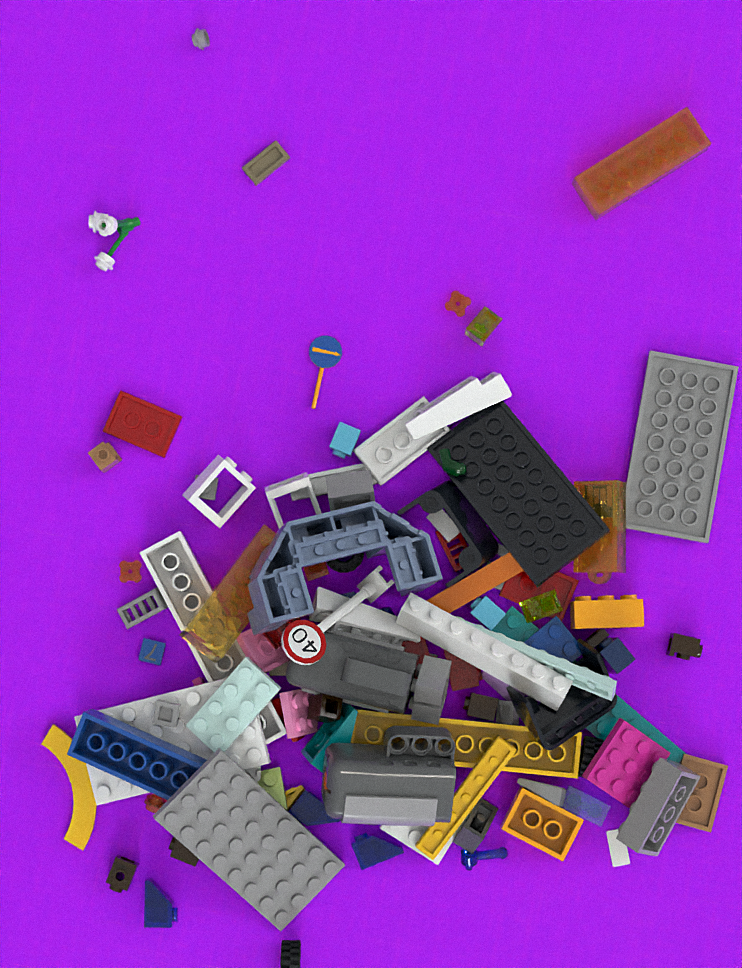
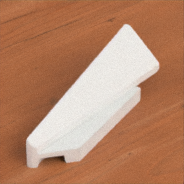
(458, 403)
(361, 619)

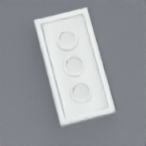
(393, 446)

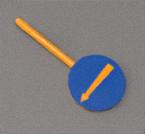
(324, 353)

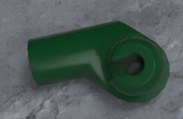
(450, 466)

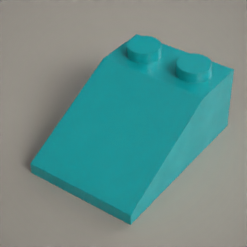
(329, 733)

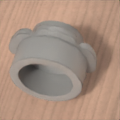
(201, 38)

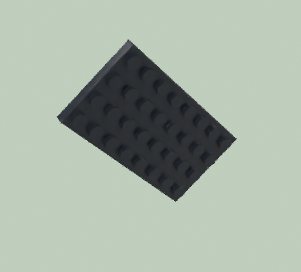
(520, 492)

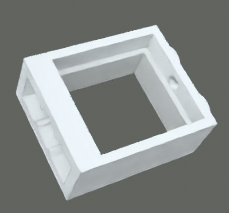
(207, 477)
(287, 486)

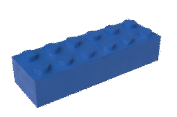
(132, 754)

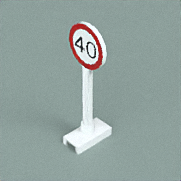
(306, 642)

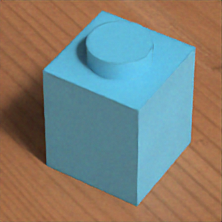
(344, 440)
(486, 612)

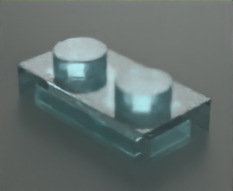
(585, 806)

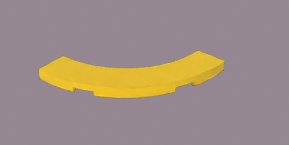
(83, 797)

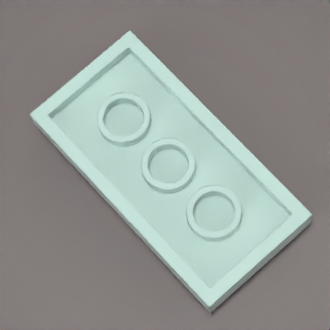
(233, 706)

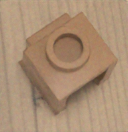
(105, 456)

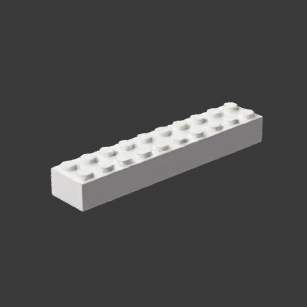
(184, 591)

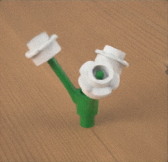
(107, 226)

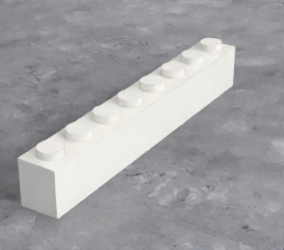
(484, 651)

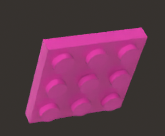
(624, 762)

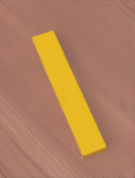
(467, 796)

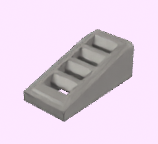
(146, 614)
(548, 792)

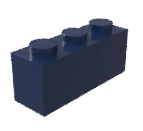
(614, 654)

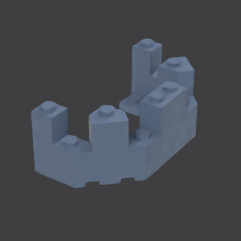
(278, 579)

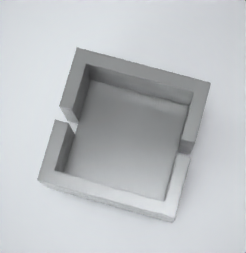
(349, 489)
(430, 689)

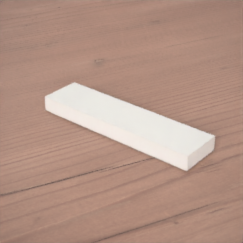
(319, 482)

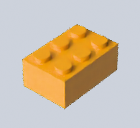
(606, 612)
(541, 823)

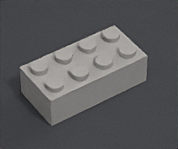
(657, 807)

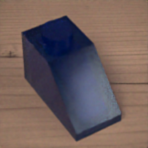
(310, 810)
(374, 849)
(158, 907)

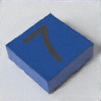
(152, 651)

